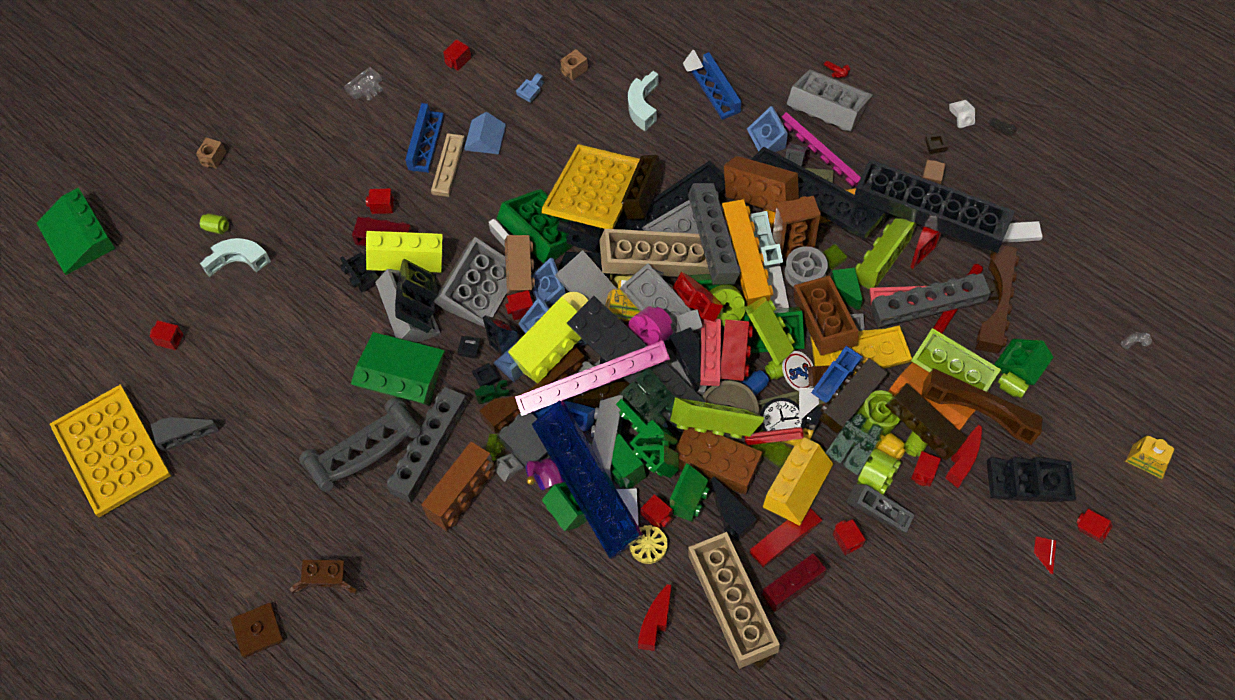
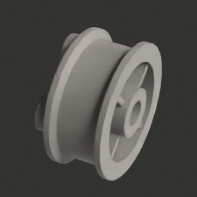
(805, 265)

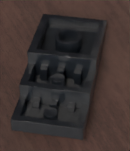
(415, 296)
(1031, 479)

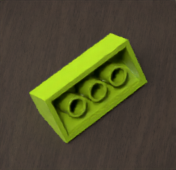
(885, 252)
(955, 360)
(714, 417)

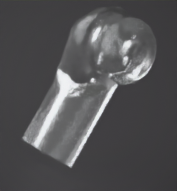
(1144, 338)

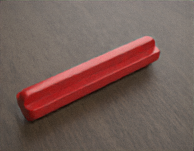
(775, 436)

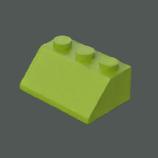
(770, 329)

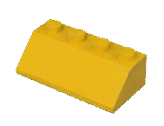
(798, 481)

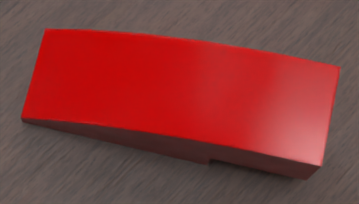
(697, 297)
(965, 458)
(655, 620)

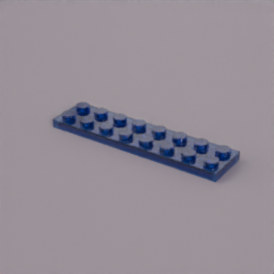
(587, 480)

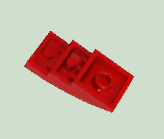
(927, 243)

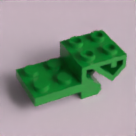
(651, 442)

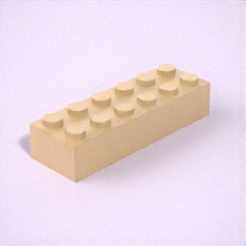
(665, 251)
(733, 600)

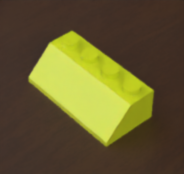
(388, 250)
(546, 342)

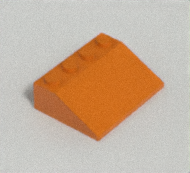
(915, 377)

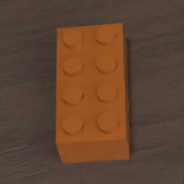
(759, 183)
(796, 224)
(825, 315)
(720, 458)
(459, 486)

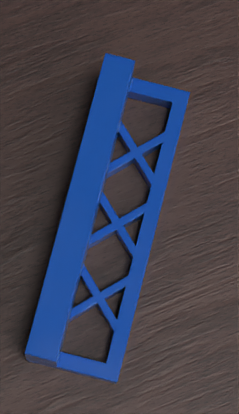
(723, 87)
(418, 137)

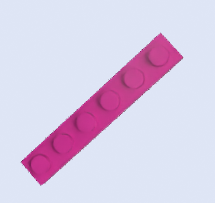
(815, 145)

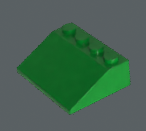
(525, 217)
(74, 232)
(399, 368)

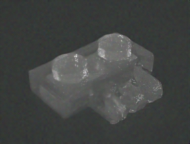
(364, 84)

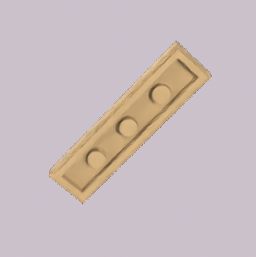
(448, 165)

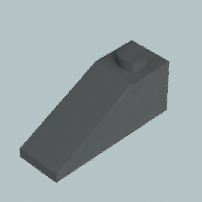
(177, 431)
(880, 507)

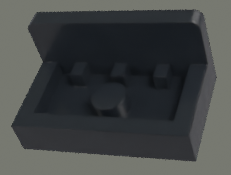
(357, 271)

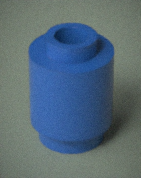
(756, 381)

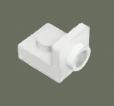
(964, 112)

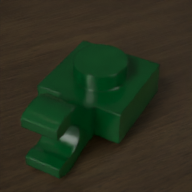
(488, 393)

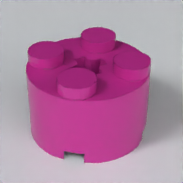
(651, 325)

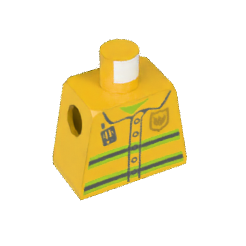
(620, 305)
(1151, 455)

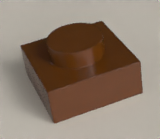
(815, 373)

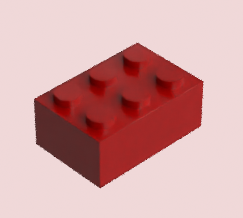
(735, 350)

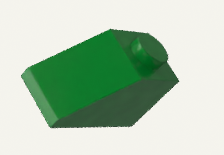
(848, 286)

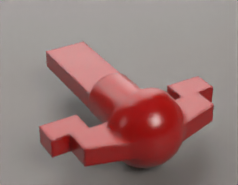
(838, 71)

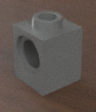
(796, 153)

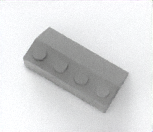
(387, 288)
(605, 432)

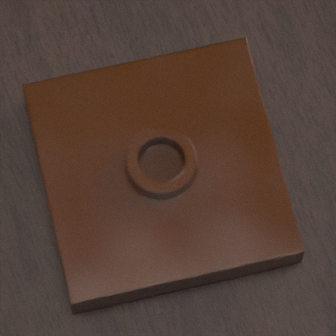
(257, 630)

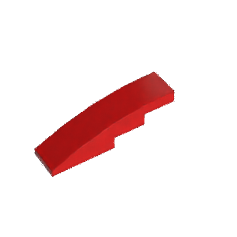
(784, 537)

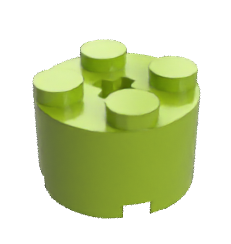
(732, 295)
(877, 412)
(879, 471)

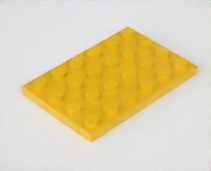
(591, 187)
(109, 450)

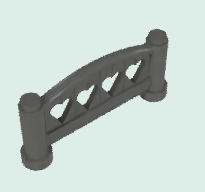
(321, 465)

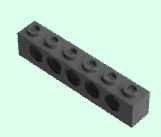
(713, 234)
(975, 284)
(408, 488)

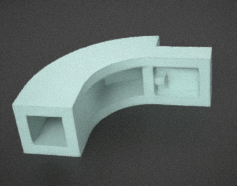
(640, 112)
(767, 246)
(235, 250)

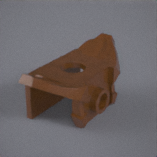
(322, 574)

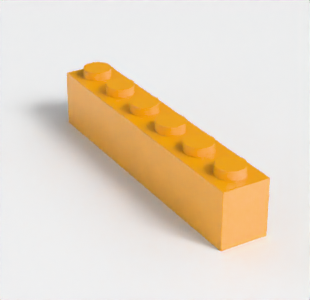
(752, 275)

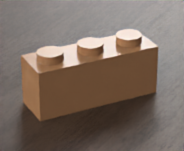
(518, 264)

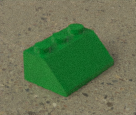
(793, 323)

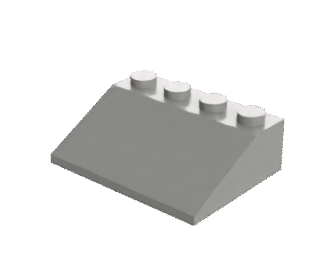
(828, 99)
(475, 283)

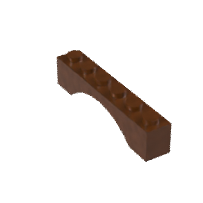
(992, 331)
(503, 411)
(1015, 419)

